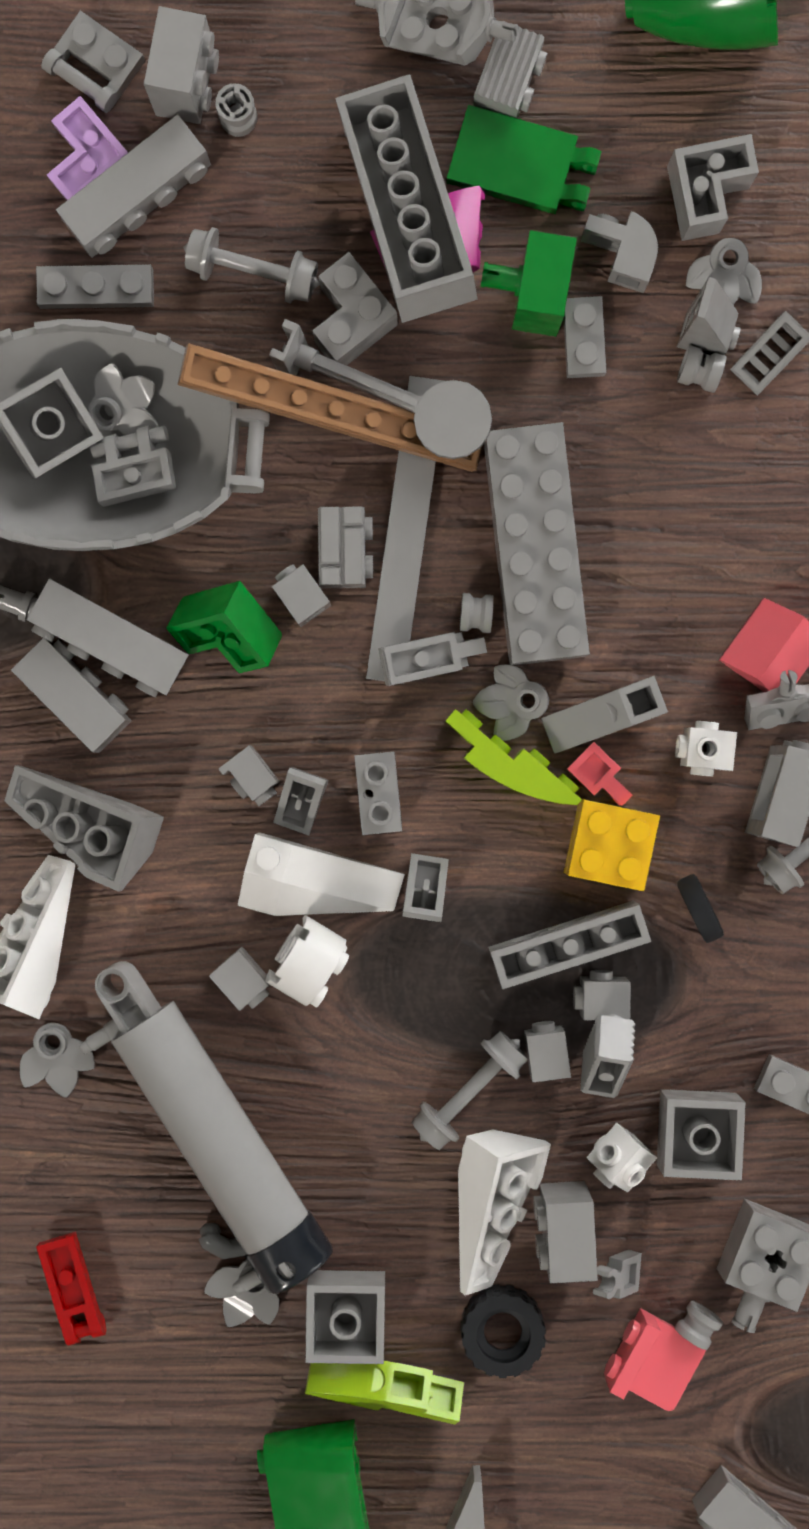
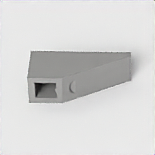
(604, 714)

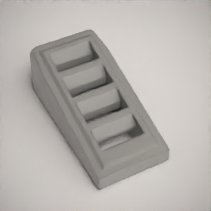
(794, 329)

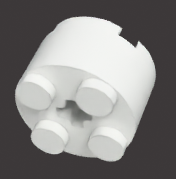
(308, 961)

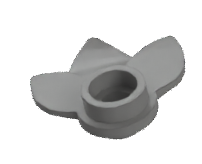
(736, 280)
(125, 397)
(506, 704)
(56, 1065)
(241, 1307)

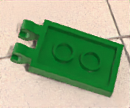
(520, 161)

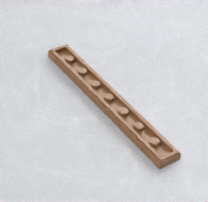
(307, 402)

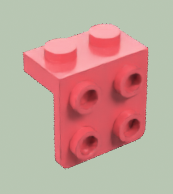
(652, 1362)

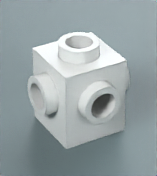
(719, 745)
(620, 1159)

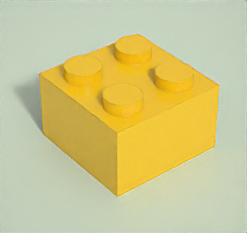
(611, 845)

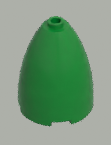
(709, 22)

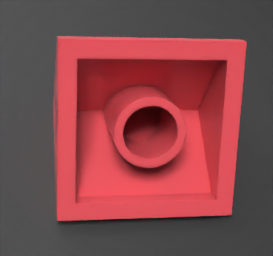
(768, 644)

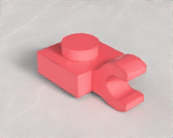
(596, 772)

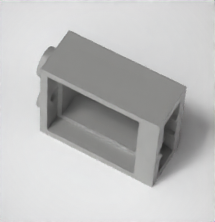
(782, 795)
(382, 810)

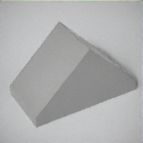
(300, 800)
(425, 888)

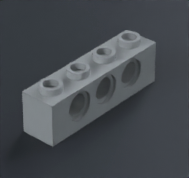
(569, 944)

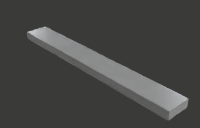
(402, 548)

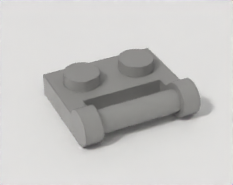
(100, 52)

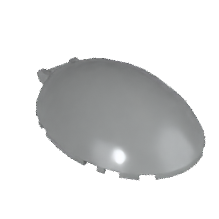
(203, 431)

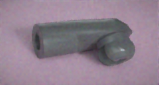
(218, 1244)

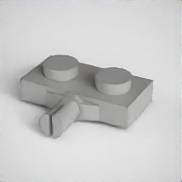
(779, 705)

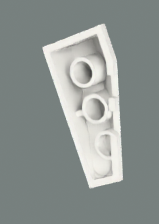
(304, 881)
(34, 938)
(493, 1185)

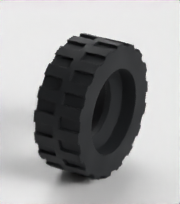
(513, 1359)

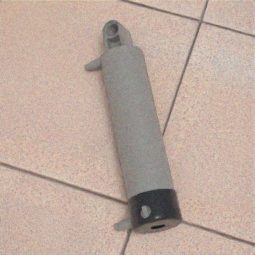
(211, 1133)

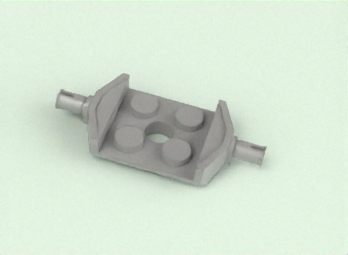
(460, 41)

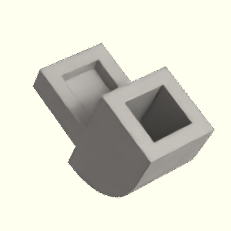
(634, 248)

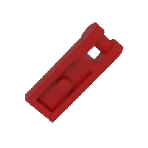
(71, 1288)

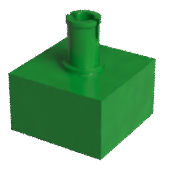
(538, 283)

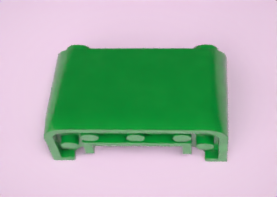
(314, 1477)

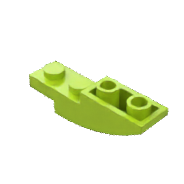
(523, 773)
(388, 1387)

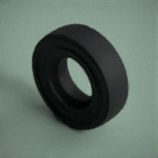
(700, 908)

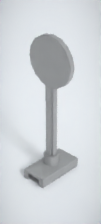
(448, 418)

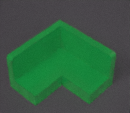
(229, 621)

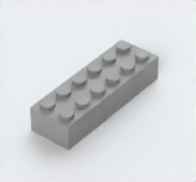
(407, 199)
(536, 544)

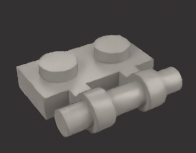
(134, 475)

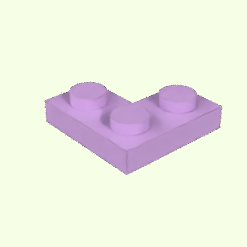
(93, 145)

